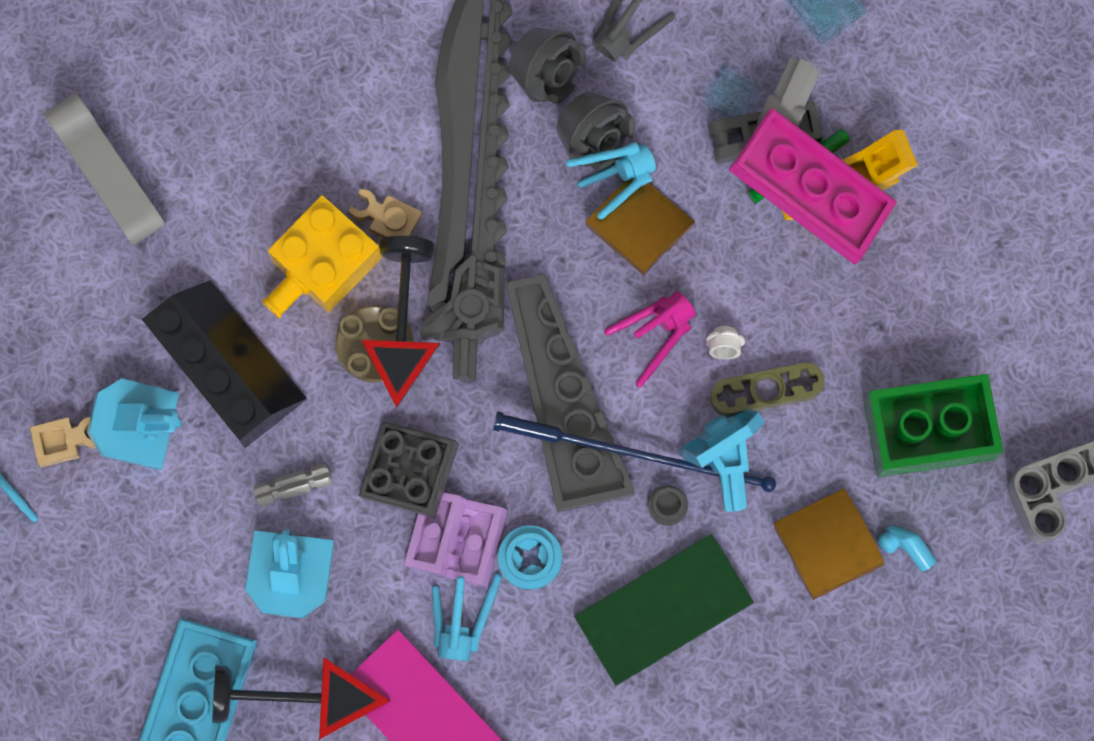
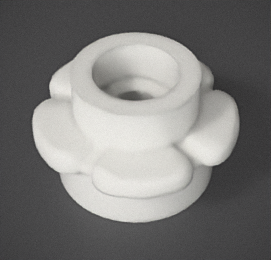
(725, 337)

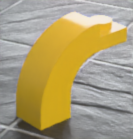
(882, 161)

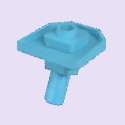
(134, 422)
(726, 452)
(288, 573)

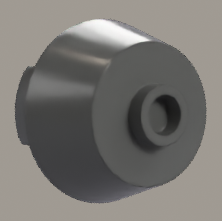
(546, 64)
(594, 126)

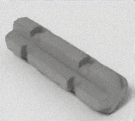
(292, 484)

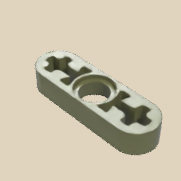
(798, 393)

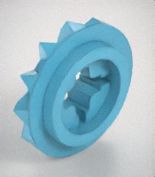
(526, 539)

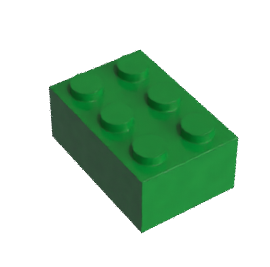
(932, 425)

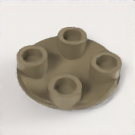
(365, 324)

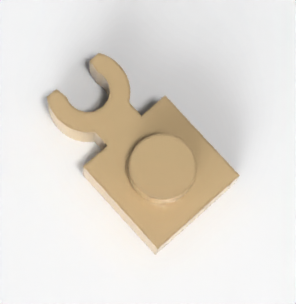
(389, 218)
(59, 441)

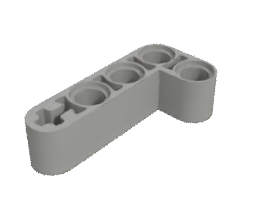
(104, 168)
(1048, 488)

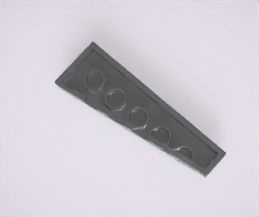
(565, 400)

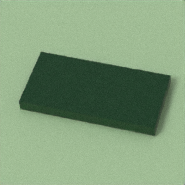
(663, 610)

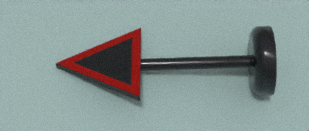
(402, 361)
(341, 697)

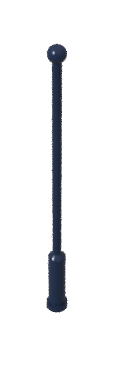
(554, 434)

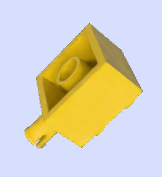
(320, 258)

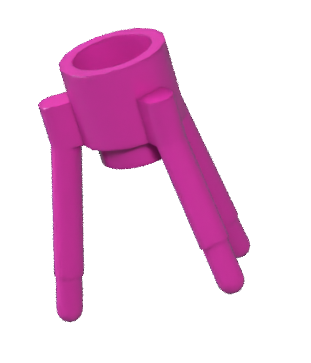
(669, 314)

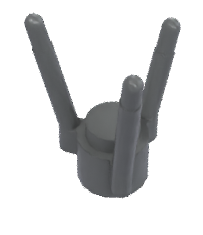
(613, 38)

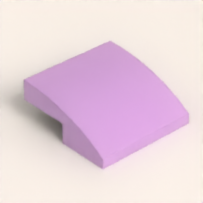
(458, 540)

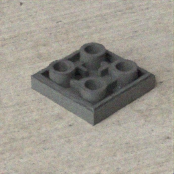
(409, 469)

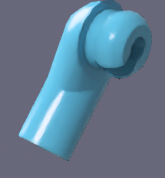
(910, 542)

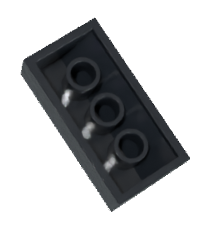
(224, 361)

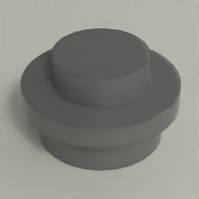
(667, 505)

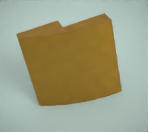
(641, 226)
(829, 543)

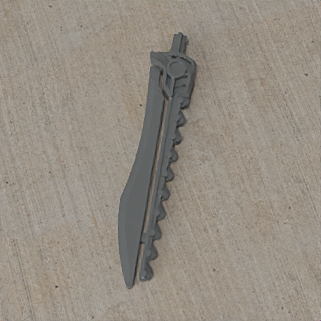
(480, 280)

